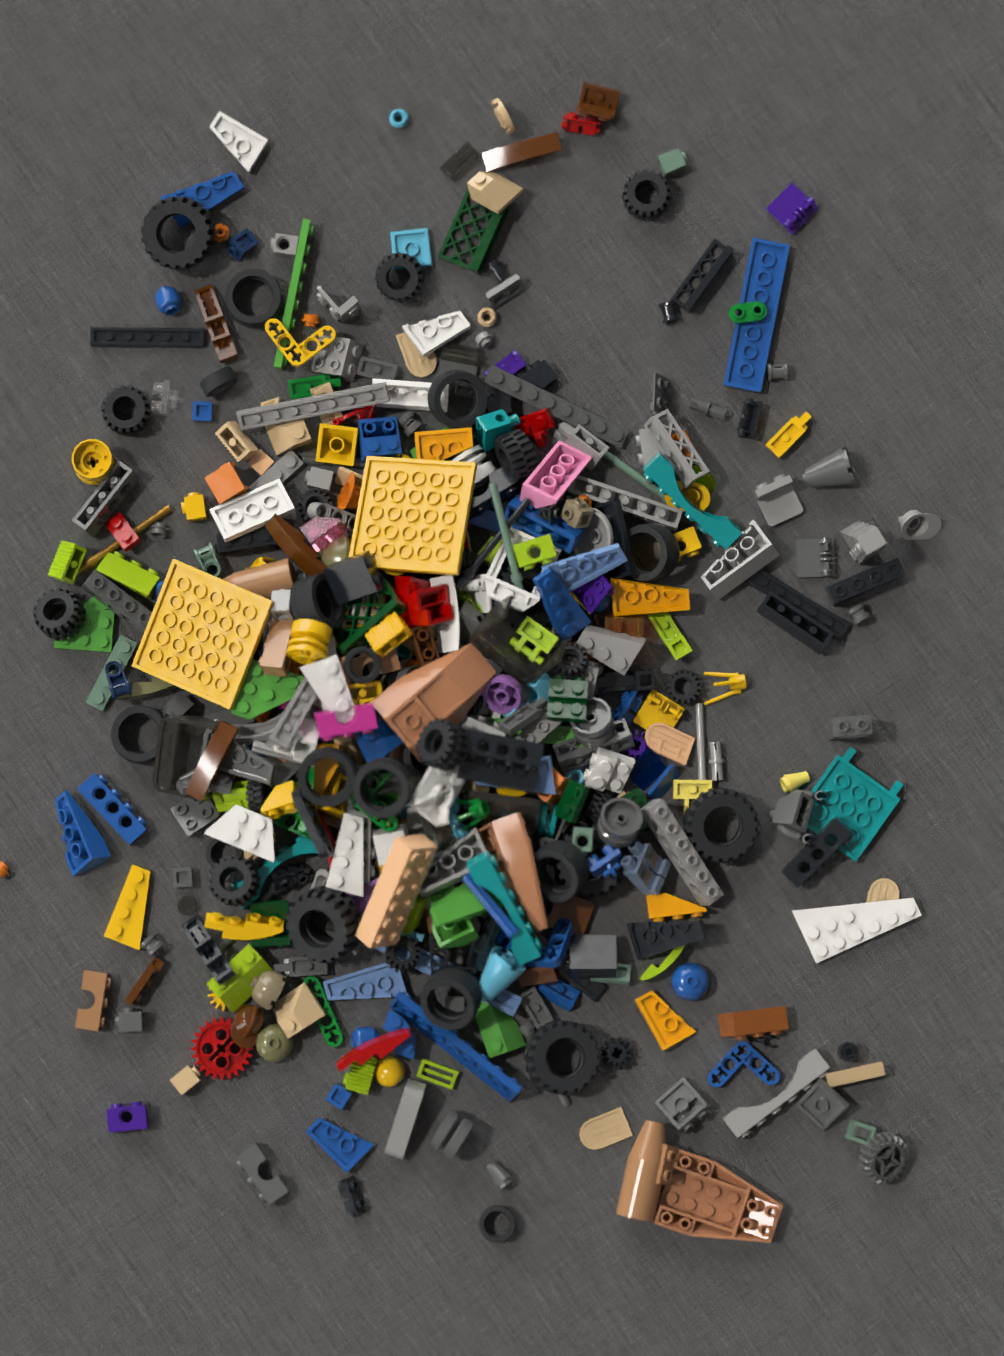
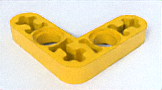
(301, 348)

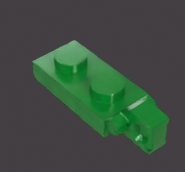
(301, 386)

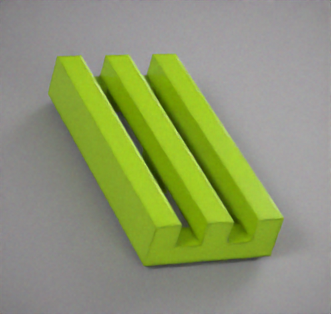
(422, 1068)

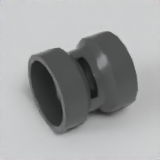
(409, 423)

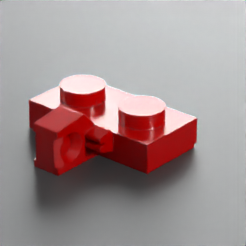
(536, 425)

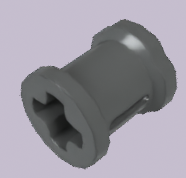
(777, 371)

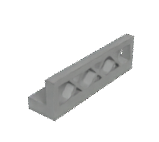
(672, 449)
(292, 716)

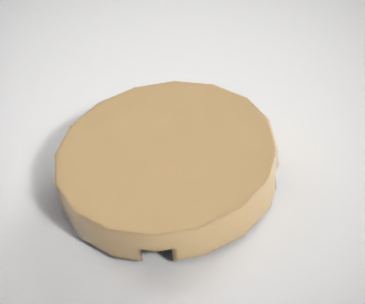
(503, 116)

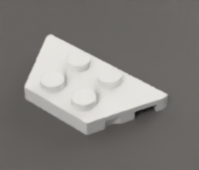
(246, 831)

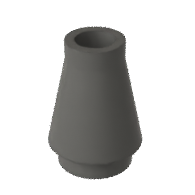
(499, 1176)

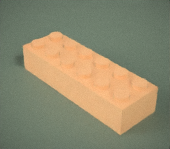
(396, 890)

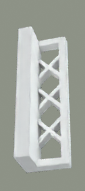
(409, 396)

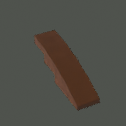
(522, 151)
(216, 324)
(292, 544)
(211, 760)

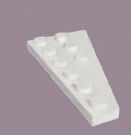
(844, 926)

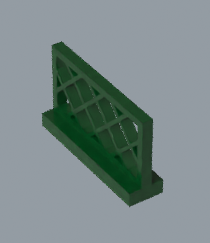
(486, 242)
(357, 636)

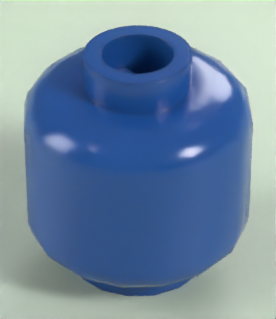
(168, 300)
(362, 1035)

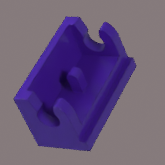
(511, 363)

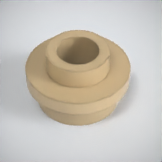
(486, 311)

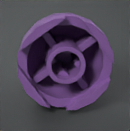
(503, 694)

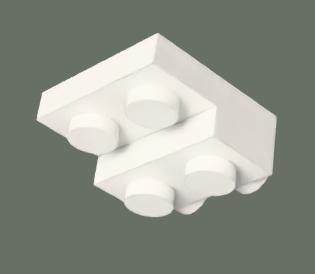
(608, 770)

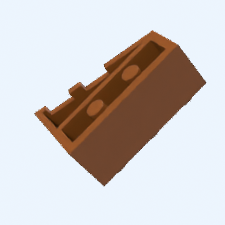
(753, 1022)

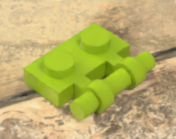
(538, 636)

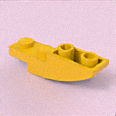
(253, 927)

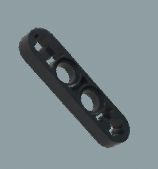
(313, 824)

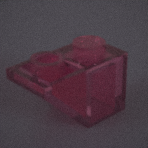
(322, 531)

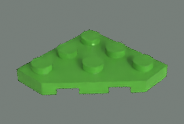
(96, 633)
(263, 692)

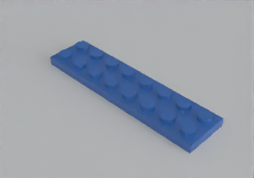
(753, 339)
(458, 1049)

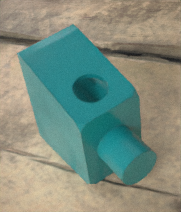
(492, 426)

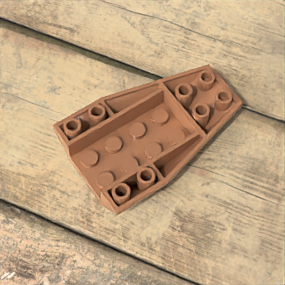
(434, 691)
(513, 850)
(715, 1203)

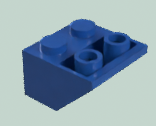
(379, 438)

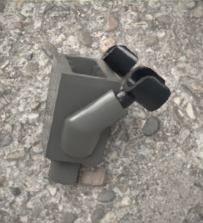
(794, 812)

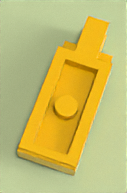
(788, 435)

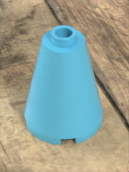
(499, 973)

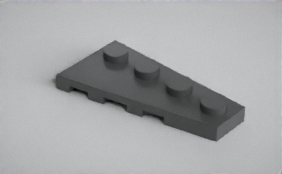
(244, 762)

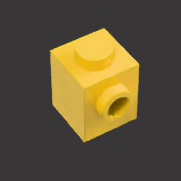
(194, 507)

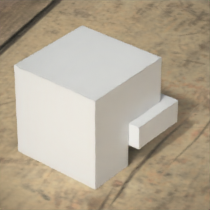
(302, 742)
(384, 841)

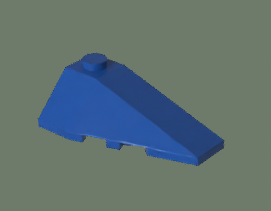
(84, 843)

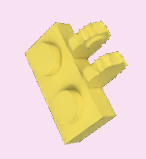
(689, 790)

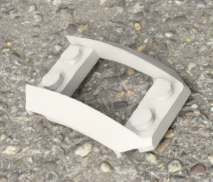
(498, 589)

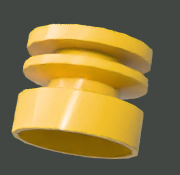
(90, 451)
(308, 641)

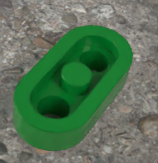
(748, 314)

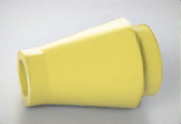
(793, 781)

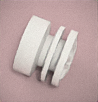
(483, 470)

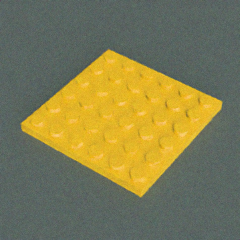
(414, 514)
(202, 634)

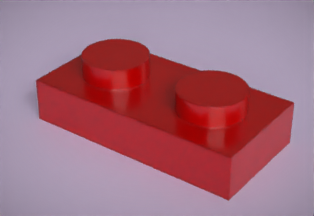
(122, 532)

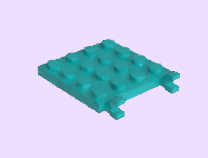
(855, 800)

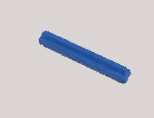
(491, 906)

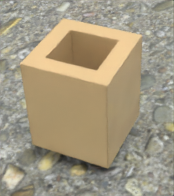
(186, 1079)

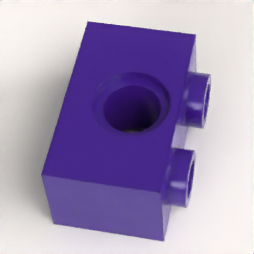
(138, 1121)

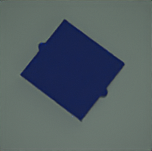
(646, 769)

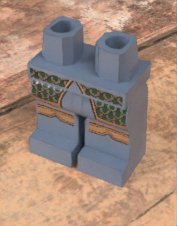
(645, 868)

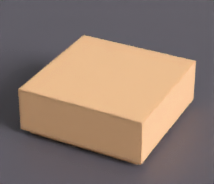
(261, 462)

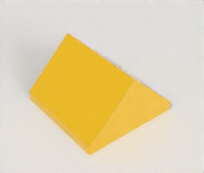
(337, 444)

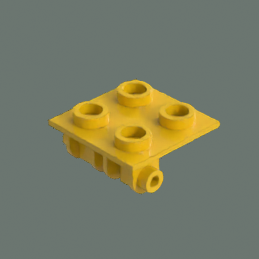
(658, 709)

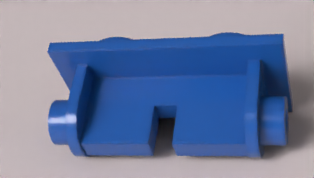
(630, 700)

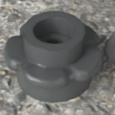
(159, 530)

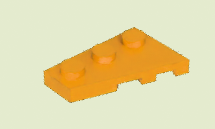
(443, 443)
(663, 1022)

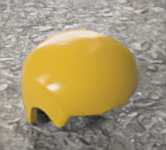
(389, 1071)

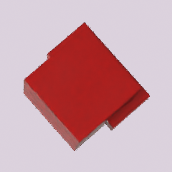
(429, 605)

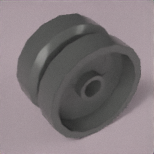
(598, 726)
(619, 822)
(451, 1134)

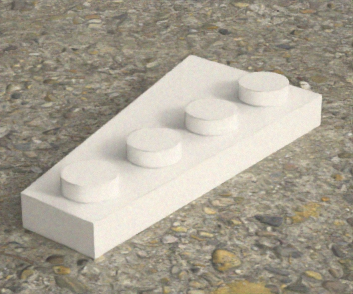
(330, 686)
(348, 860)

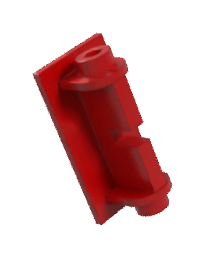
(573, 122)

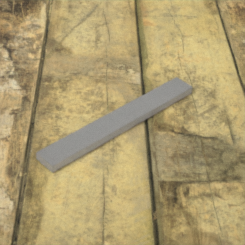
(313, 406)

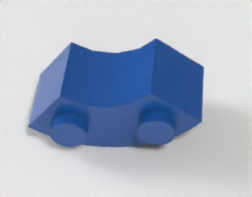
(397, 1022)

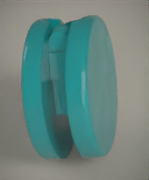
(547, 822)

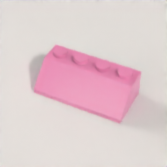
(554, 475)

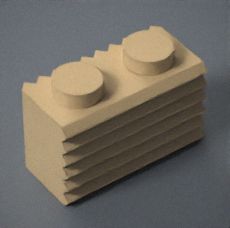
(237, 441)

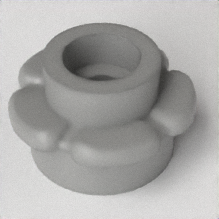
(484, 340)

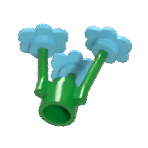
(478, 810)

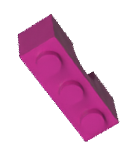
(363, 720)

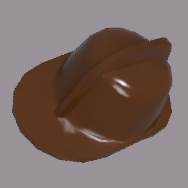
(246, 1025)

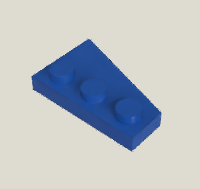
(338, 1144)

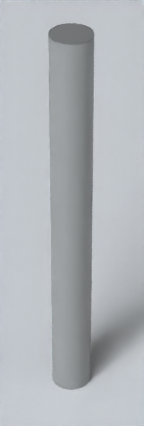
(700, 741)

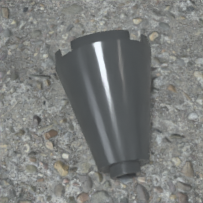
(831, 470)

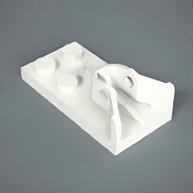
(252, 510)
(436, 795)

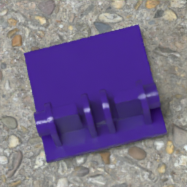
(792, 208)
(593, 592)

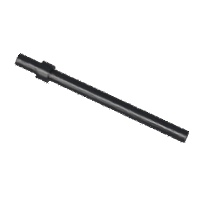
(469, 572)

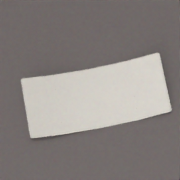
(448, 631)

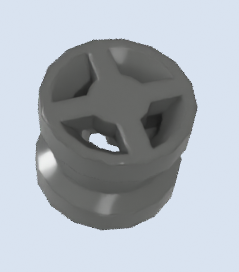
(858, 613)
(151, 944)

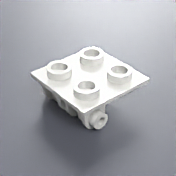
(478, 592)

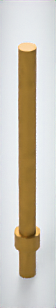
(91, 562)

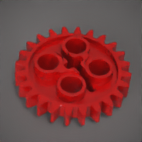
(209, 1035)

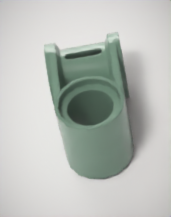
(207, 558)

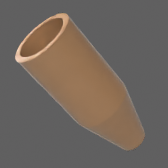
(266, 577)
(646, 1170)

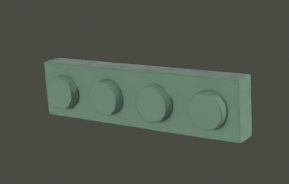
(122, 653)

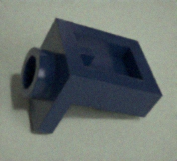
(241, 244)

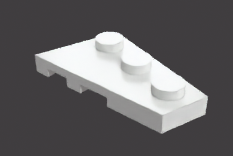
(239, 140)
(434, 333)

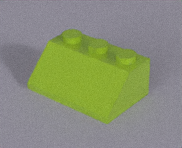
(129, 574)
(237, 989)

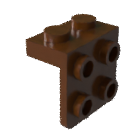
(598, 101)
(574, 909)

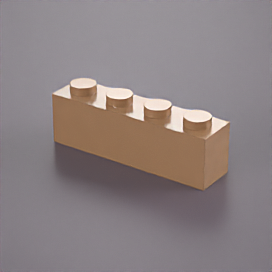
(274, 658)

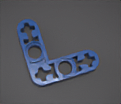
(547, 954)
(746, 1059)

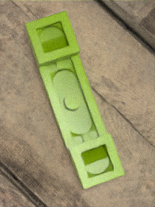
(670, 634)
(652, 970)

